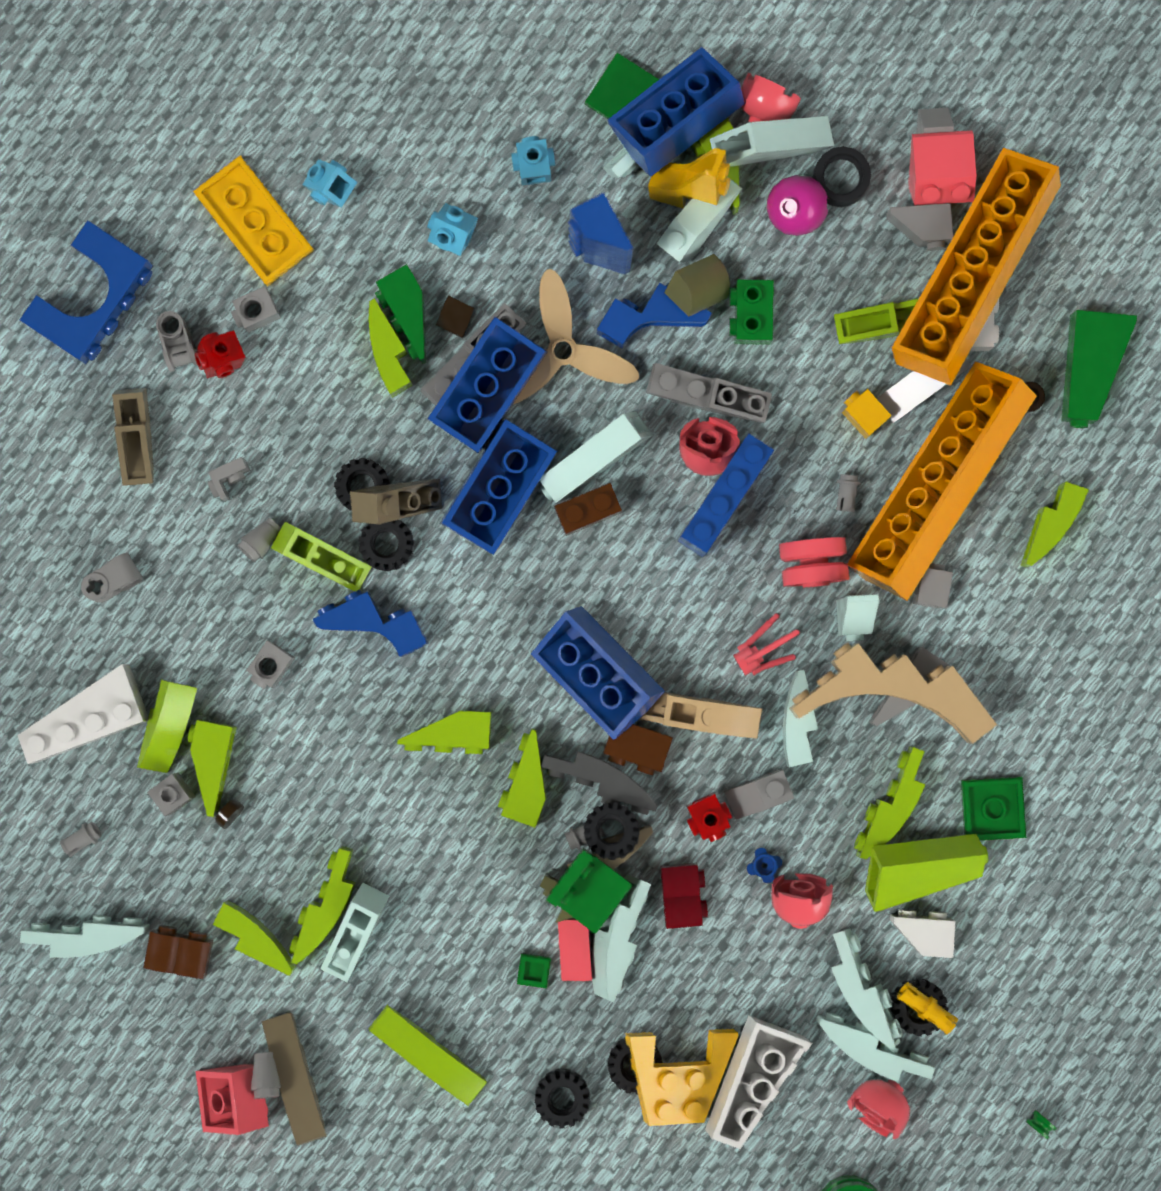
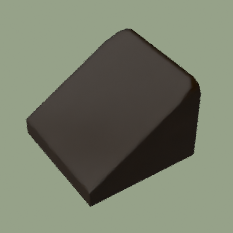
(455, 316)

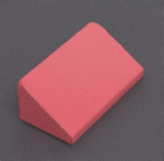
(574, 951)

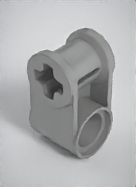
(176, 347)
(116, 576)

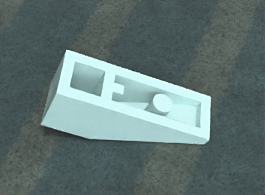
(695, 224)
(856, 616)
(354, 932)

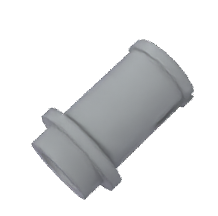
(847, 492)
(576, 837)
(80, 839)

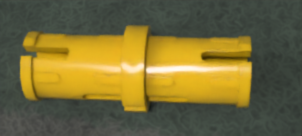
(927, 1008)

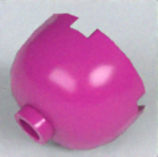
(797, 205)

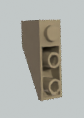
(395, 501)

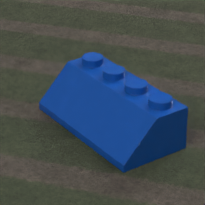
(677, 111)
(599, 236)
(487, 385)
(498, 487)
(597, 672)

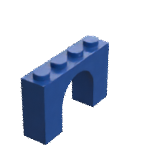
(83, 334)
(725, 495)

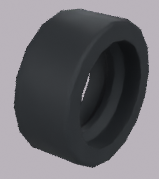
(861, 165)

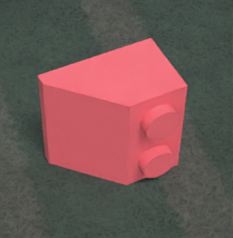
(942, 168)
(228, 1102)

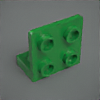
(589, 890)

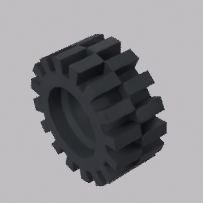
(350, 471)
(392, 561)
(611, 812)
(900, 1009)
(616, 1070)
(567, 1116)

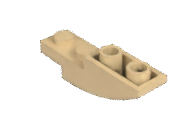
(705, 715)

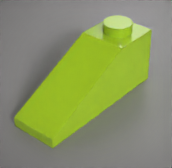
(321, 557)
(211, 757)

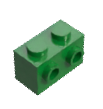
(752, 312)

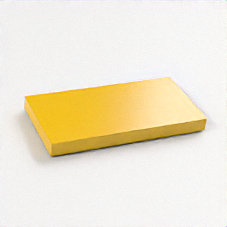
(253, 220)

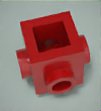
(219, 354)
(700, 809)

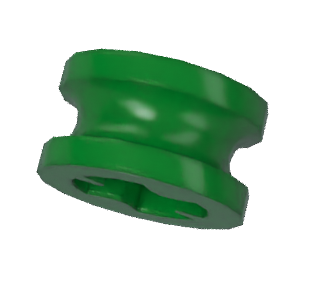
(1041, 1124)

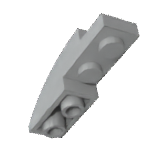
(442, 379)
(709, 394)

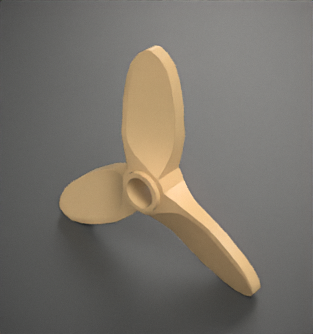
(558, 324)

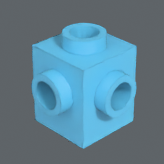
(533, 170)
(329, 183)
(451, 229)

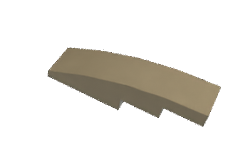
(296, 1082)

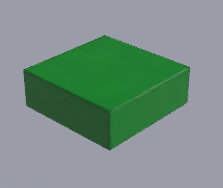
(533, 970)

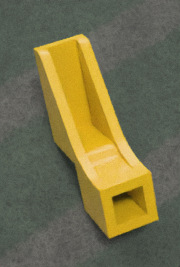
(701, 180)

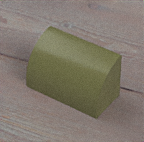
(699, 285)

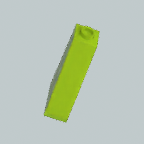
(922, 868)

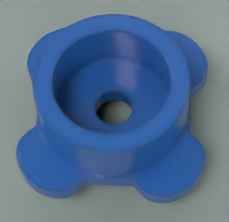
(767, 873)

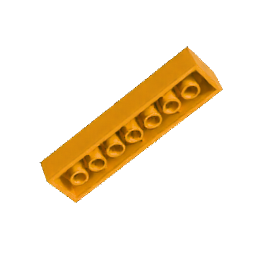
(976, 266)
(941, 480)

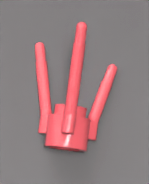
(750, 658)

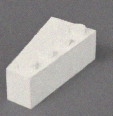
(93, 714)
(753, 1079)

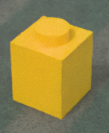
(865, 412)

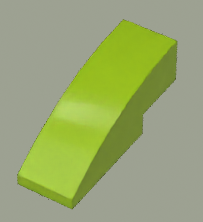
(872, 322)
(387, 351)
(1053, 523)
(166, 726)
(254, 937)

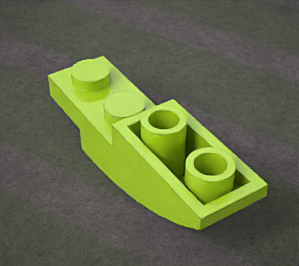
(888, 818)
(321, 918)

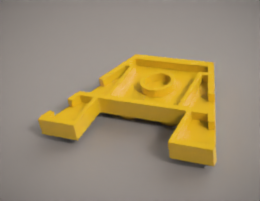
(678, 1090)

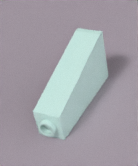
(774, 140)
(595, 456)

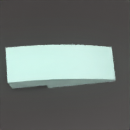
(794, 729)

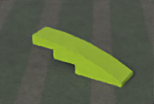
(427, 1055)

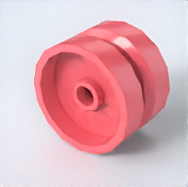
(814, 564)

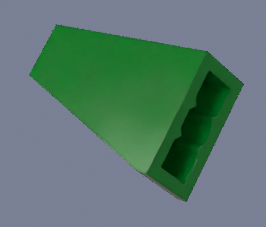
(1092, 361)

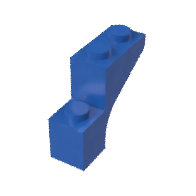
(624, 320)
(362, 614)

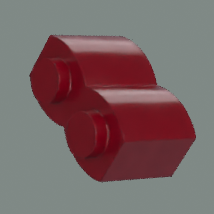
(682, 895)

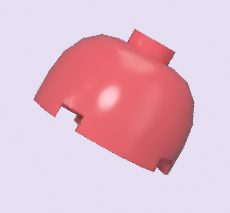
(767, 100)
(708, 445)
(801, 900)
(882, 1106)

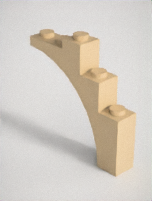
(943, 693)

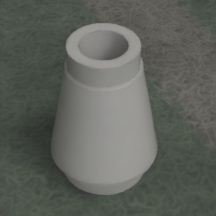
(259, 540)
(265, 1076)

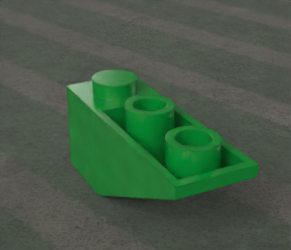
(406, 301)

